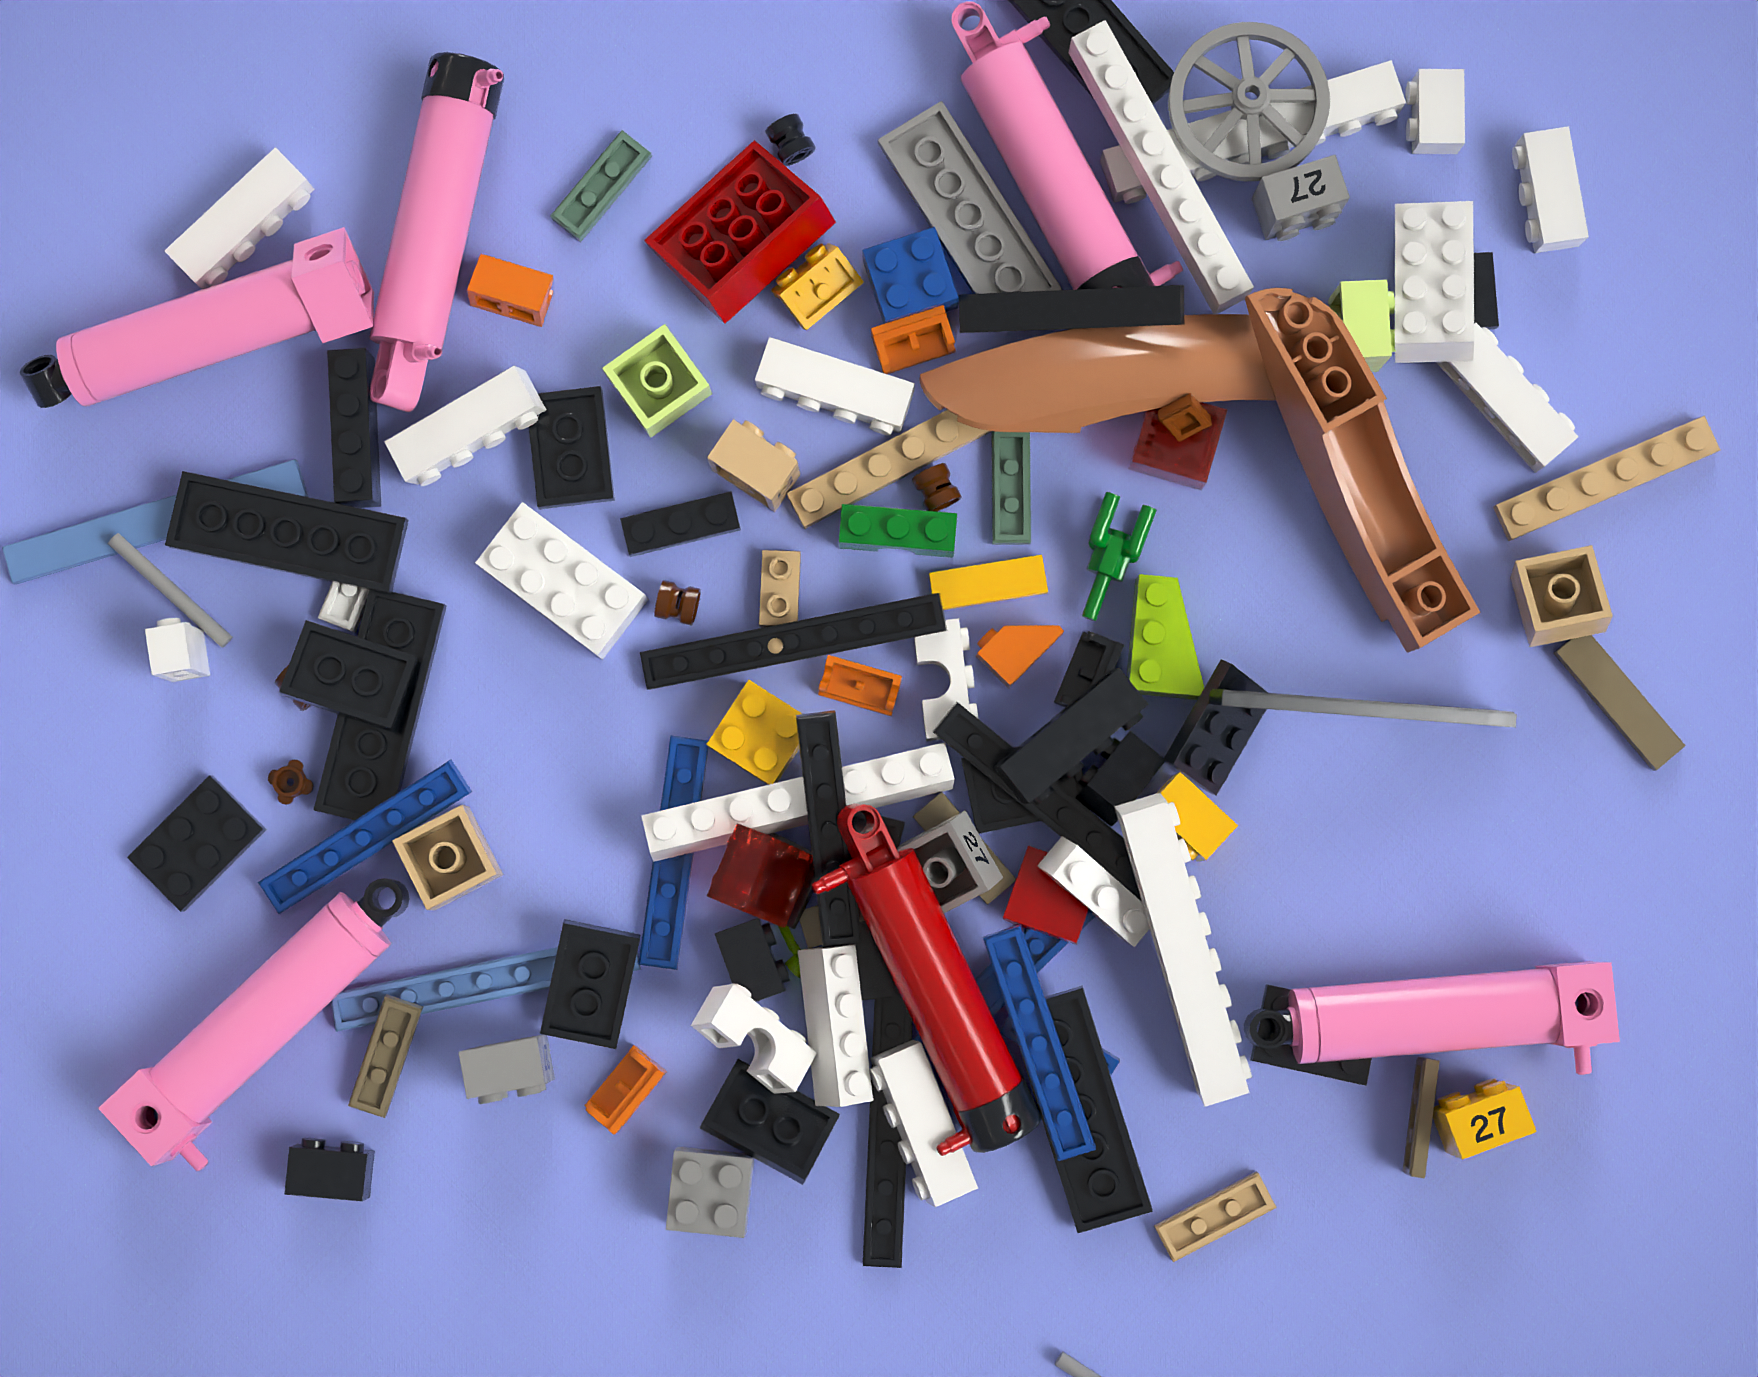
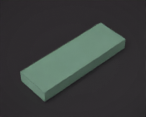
(601, 186)
(1011, 488)

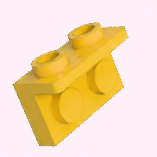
(817, 284)

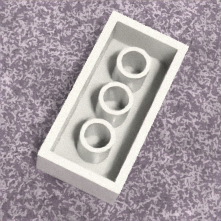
(1434, 282)
(562, 580)

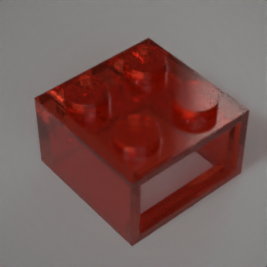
(1181, 462)
(760, 875)

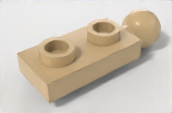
(779, 591)

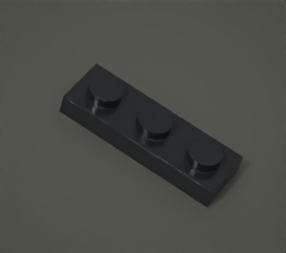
(680, 524)

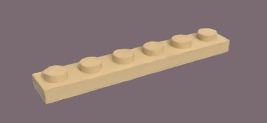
(881, 467)
(1606, 478)

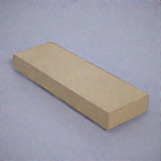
(1215, 1216)

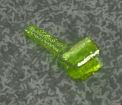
(793, 962)

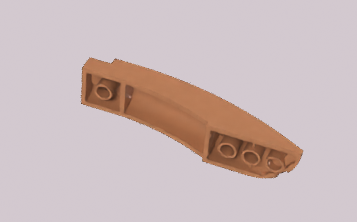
(1101, 374)
(1357, 466)

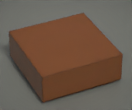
(1184, 417)

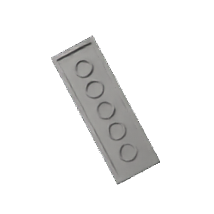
(964, 206)

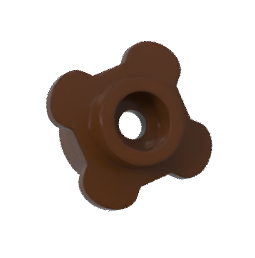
(279, 779)

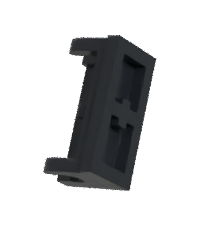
(1089, 663)

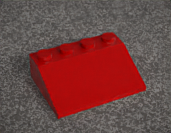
(741, 231)

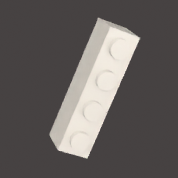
(240, 220)
(834, 386)
(1511, 402)
(466, 426)
(835, 1025)
(922, 1122)

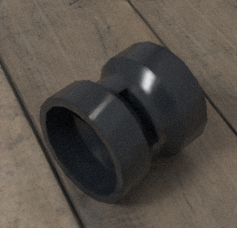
(790, 139)

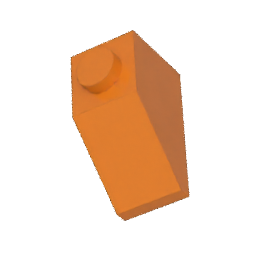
(1015, 649)

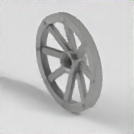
(1245, 108)

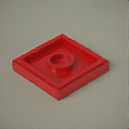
(1043, 904)

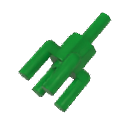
(1113, 550)

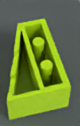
(1161, 642)

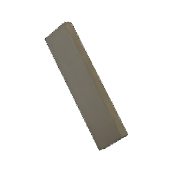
(1620, 700)

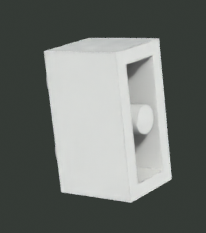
(1436, 111)
(177, 650)

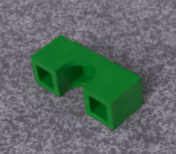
(894, 528)

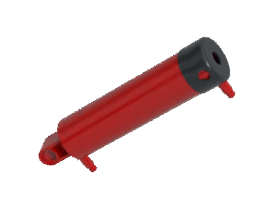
(935, 986)

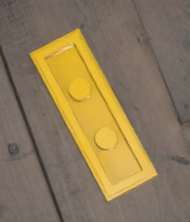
(990, 582)

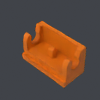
(510, 290)
(913, 340)
(859, 685)
(625, 1089)

